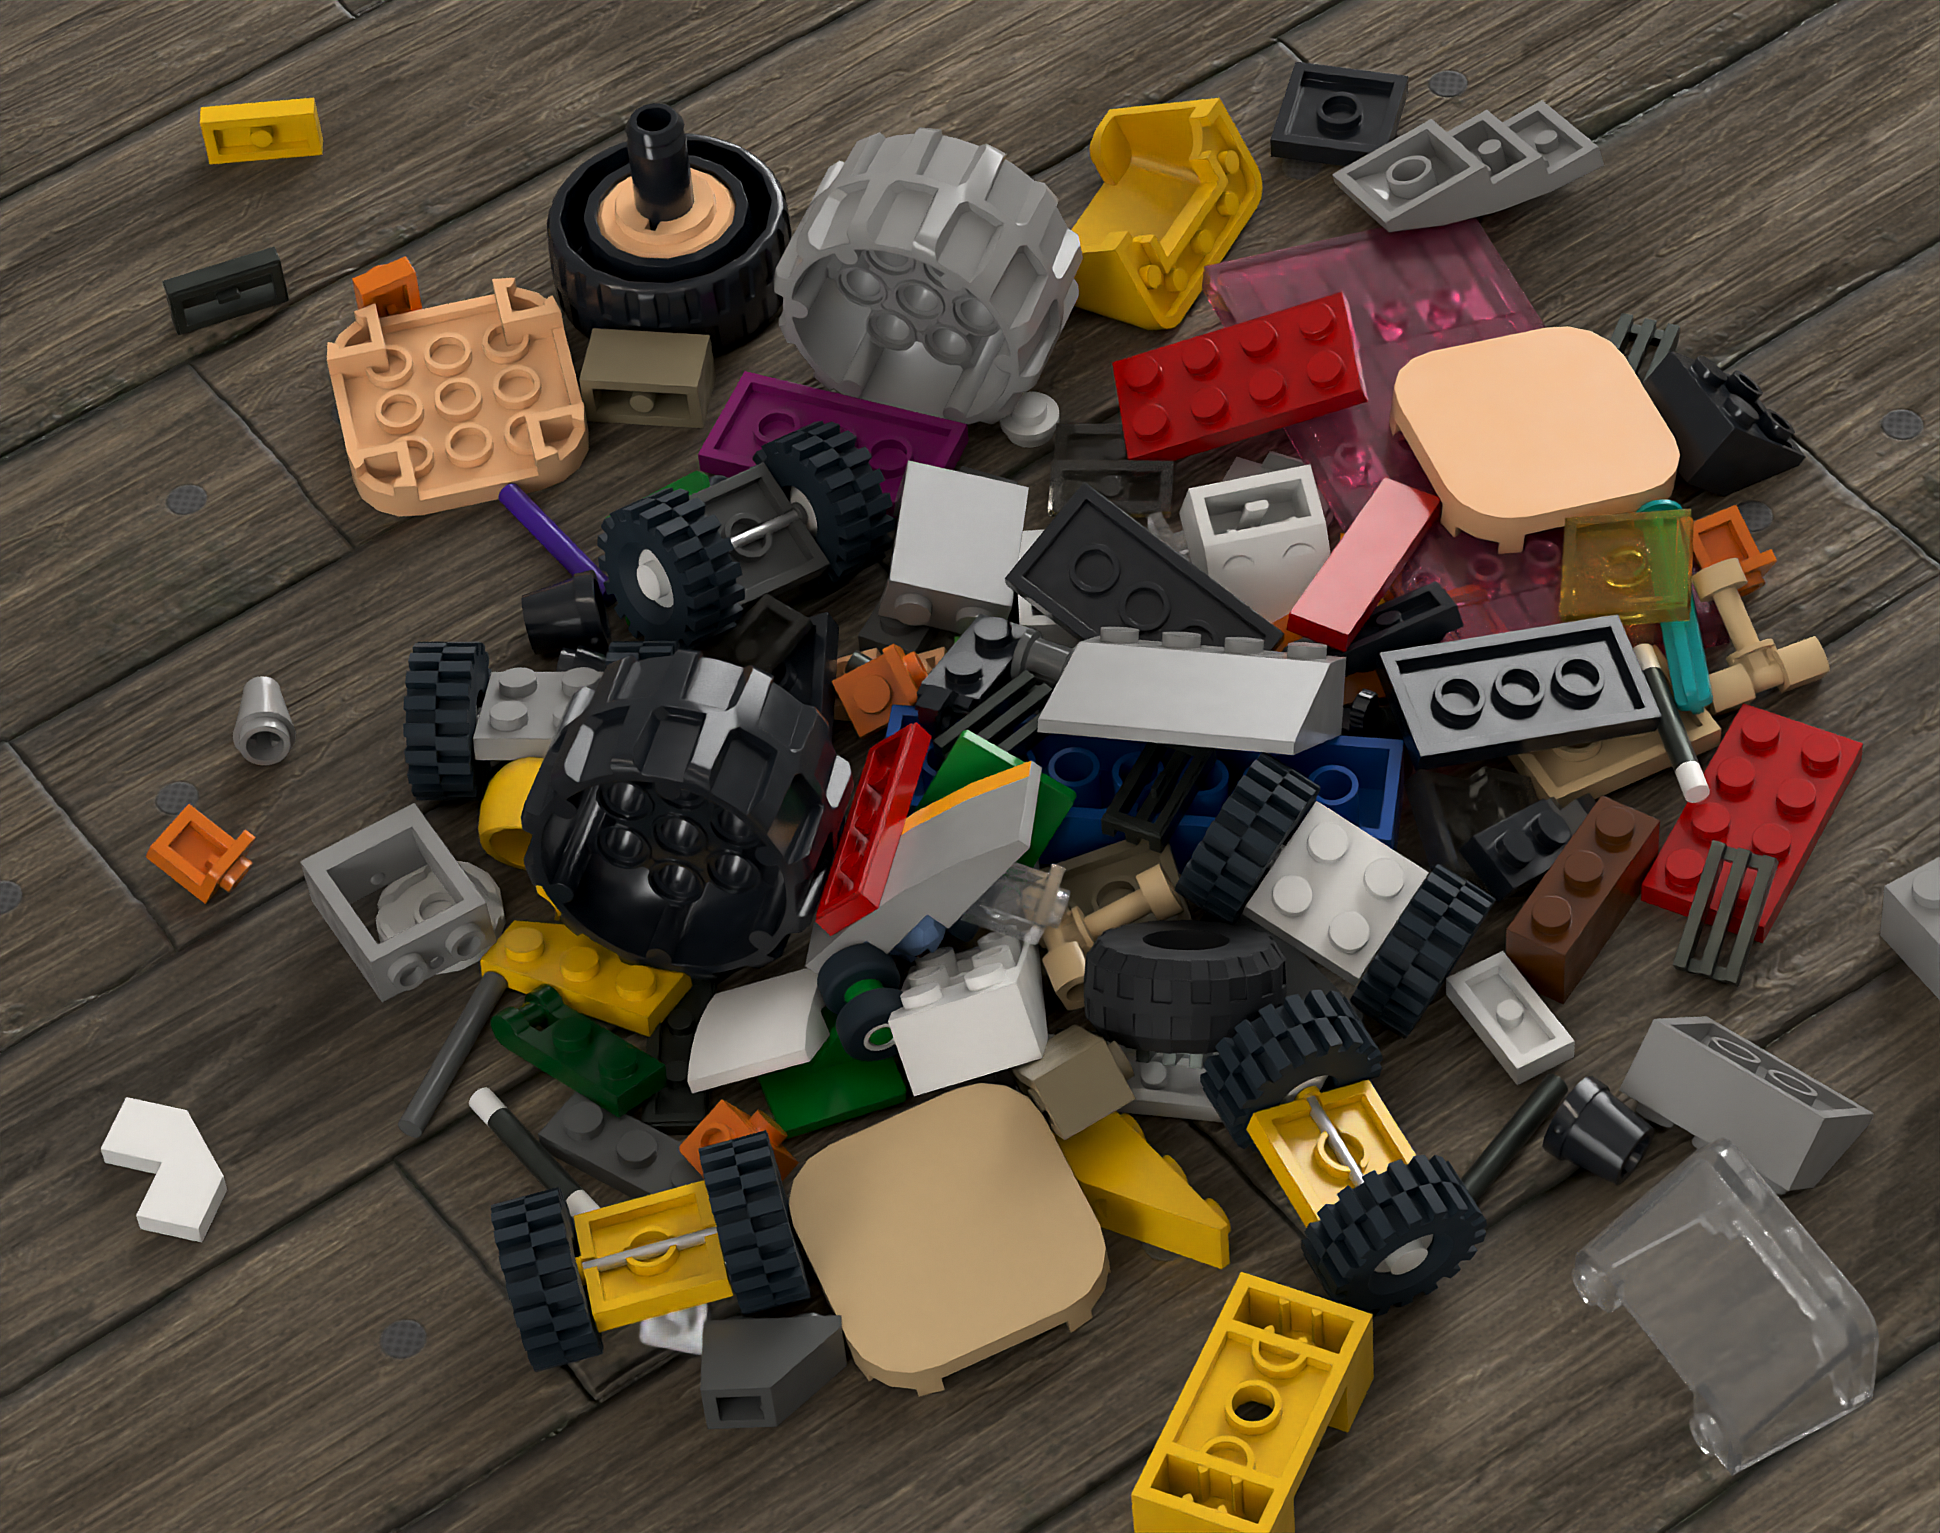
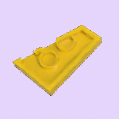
(585, 975)

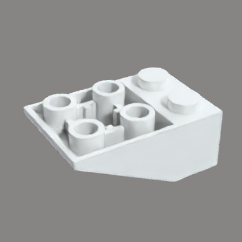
(1259, 536)
(970, 1012)

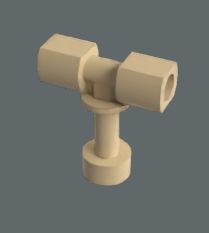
(1755, 663)
(1078, 932)

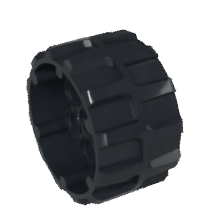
(687, 814)

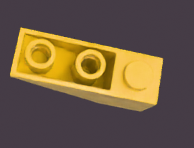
(1144, 1193)

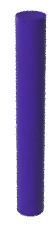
(550, 535)

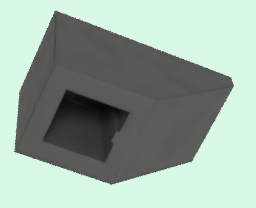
(766, 1366)

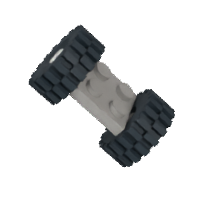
(469, 715)

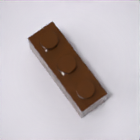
(1582, 898)

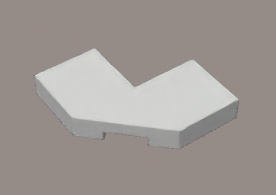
(187, 1178)

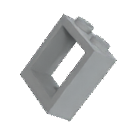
(375, 859)

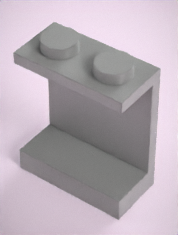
(952, 548)

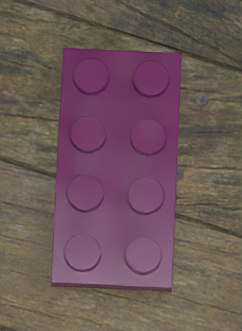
(771, 408)

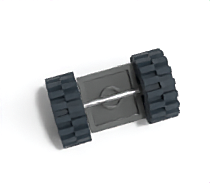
(702, 559)

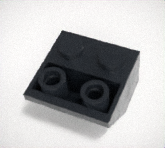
(1720, 425)

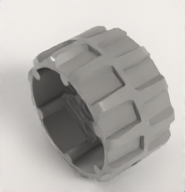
(929, 277)

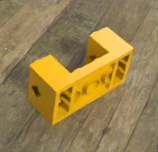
(1241, 1475)

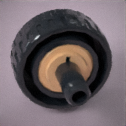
(669, 235)

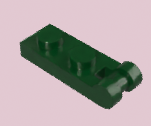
(579, 1052)

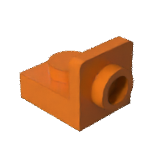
(877, 685)

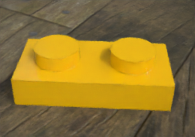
(261, 131)

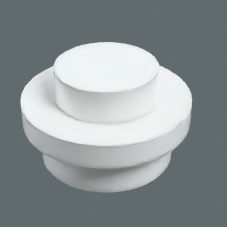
(1032, 420)

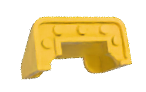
(1167, 207)

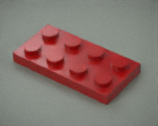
(1240, 381)
(1768, 794)

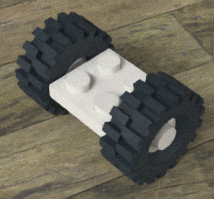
(1334, 893)

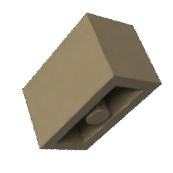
(647, 378)
(1076, 1080)

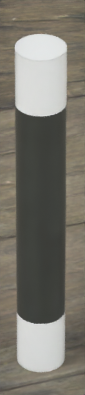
(1672, 729)
(529, 1150)

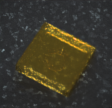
(1628, 567)

